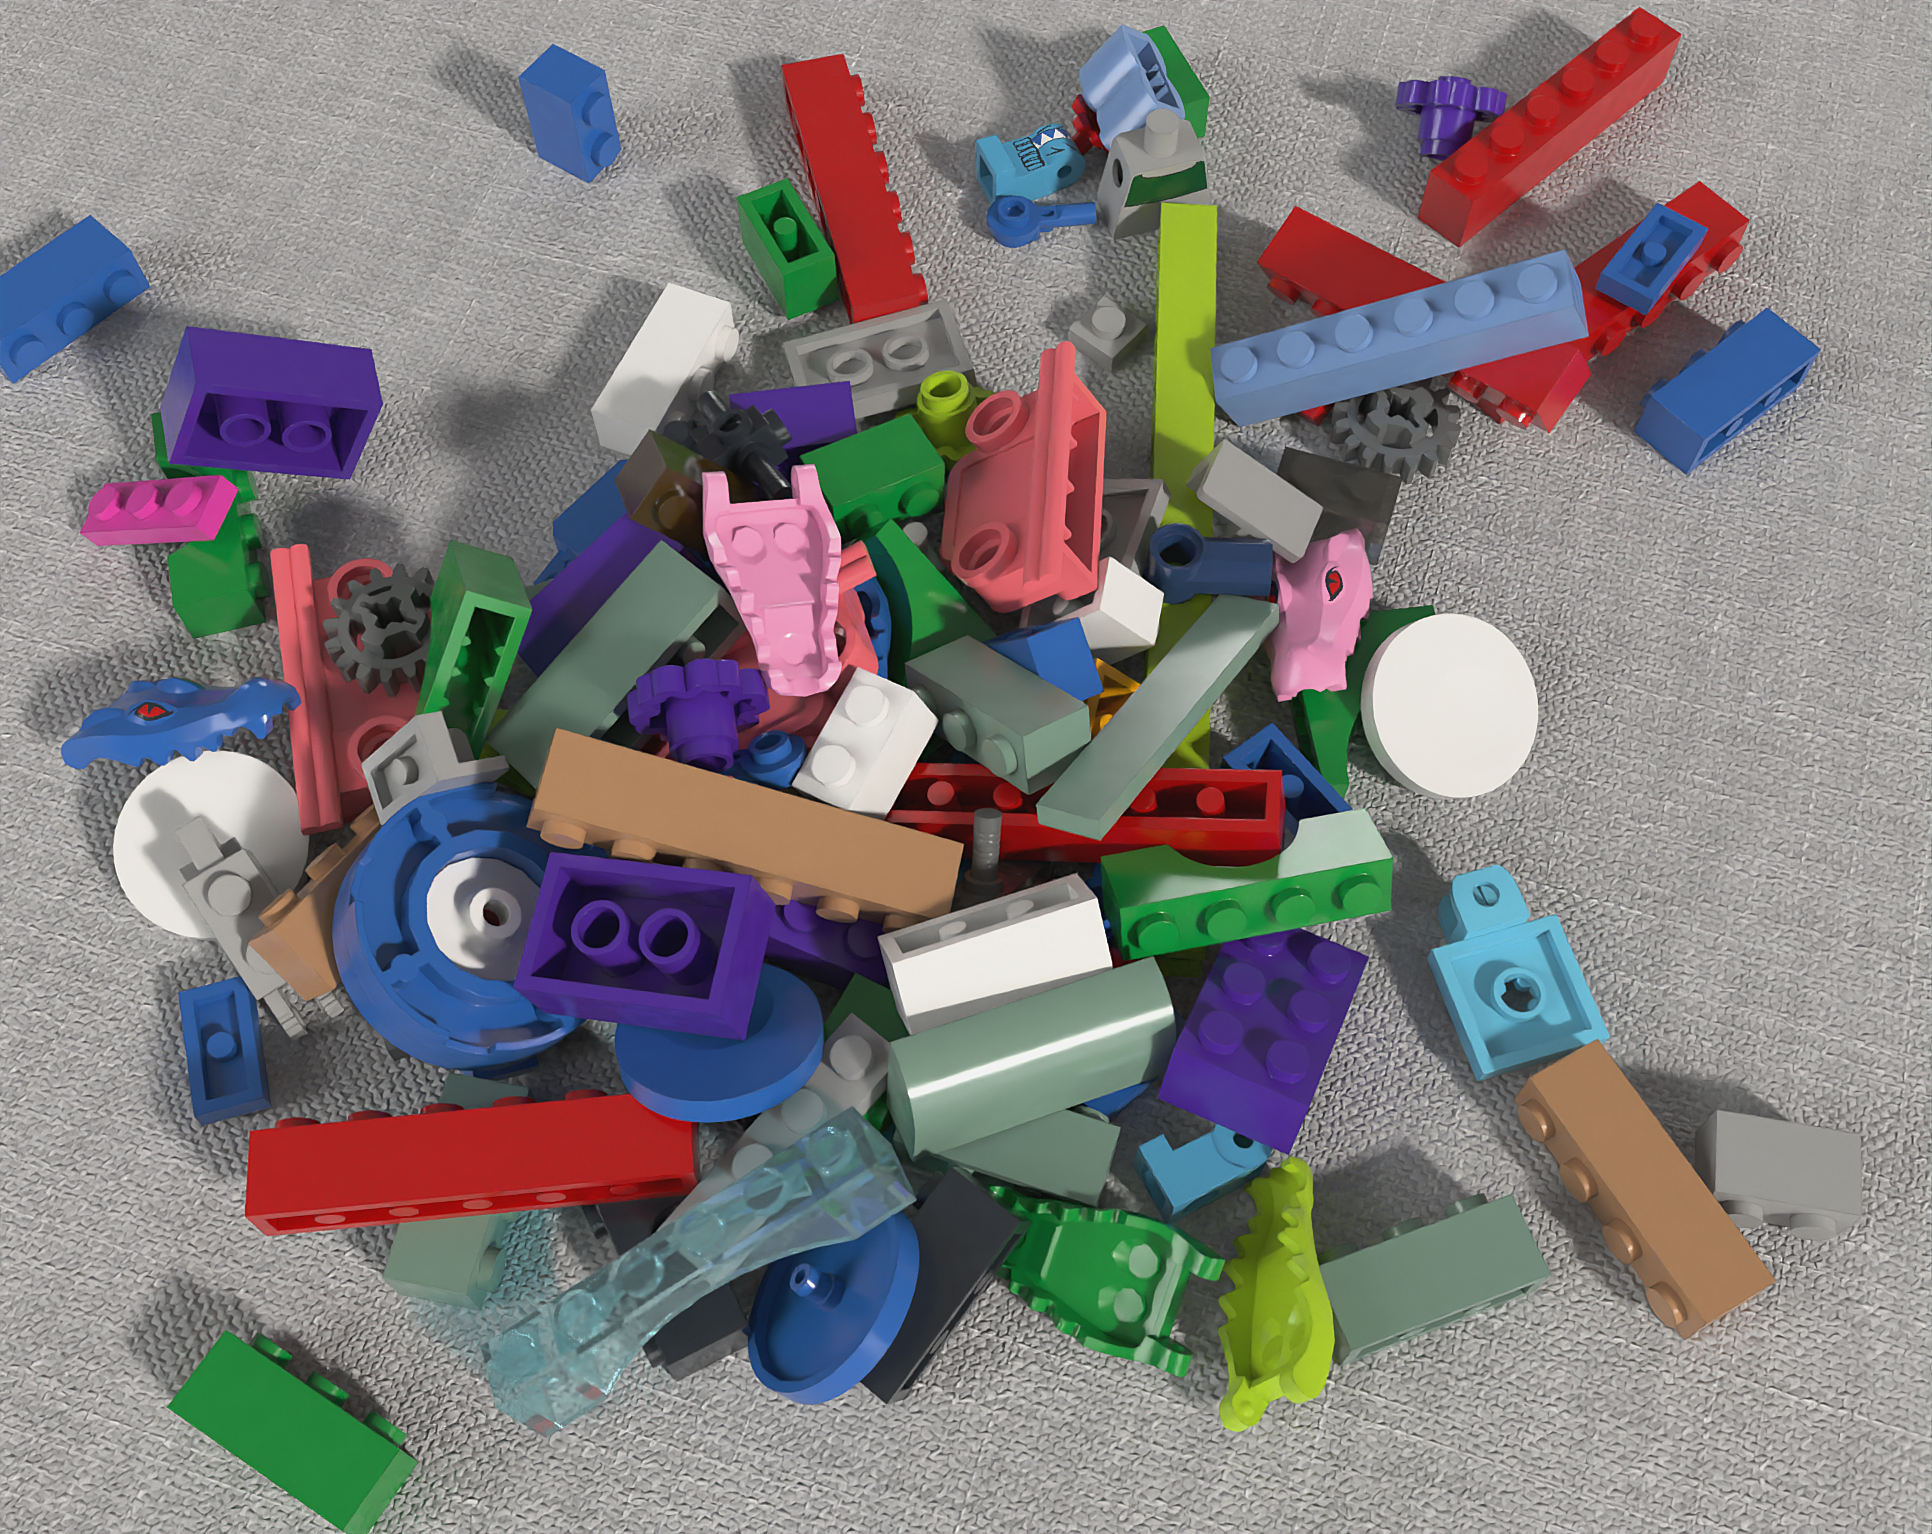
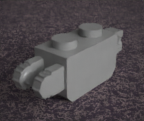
(230, 894)

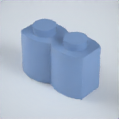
(1127, 83)

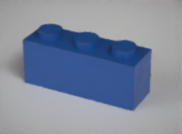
(63, 294)
(1725, 389)

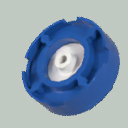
(439, 927)

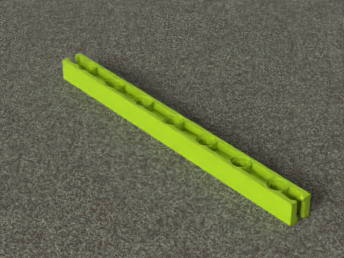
(1181, 439)

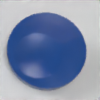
(725, 1077)
(832, 1312)

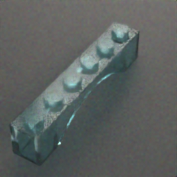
(803, 1198)

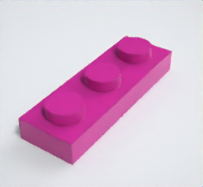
(159, 511)

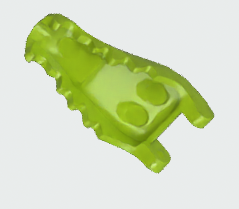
(1280, 1311)

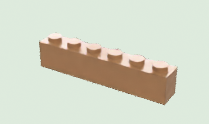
(708, 821)

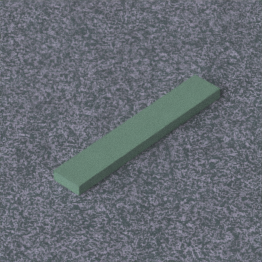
(1157, 717)

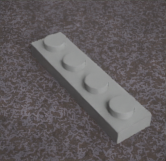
(848, 1075)

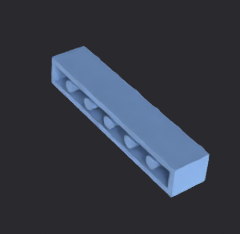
(1401, 340)

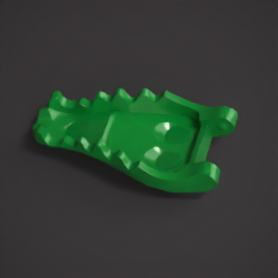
(1107, 1276)

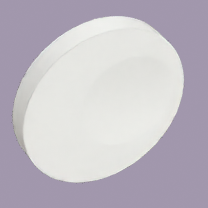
(1449, 706)
(236, 800)

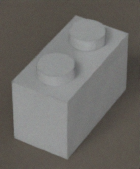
(1781, 1173)

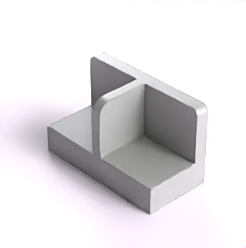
(1255, 500)
(424, 761)

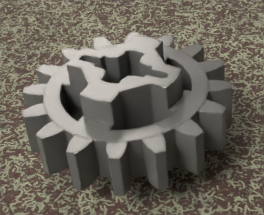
(1396, 429)
(392, 626)

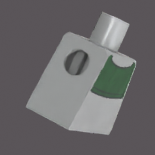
(1151, 169)

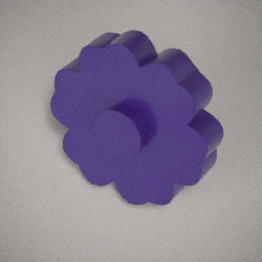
(1448, 111)
(699, 709)

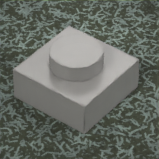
(1107, 333)

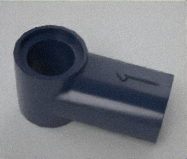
(1207, 563)

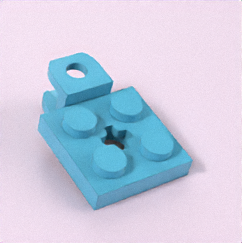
(1496, 946)

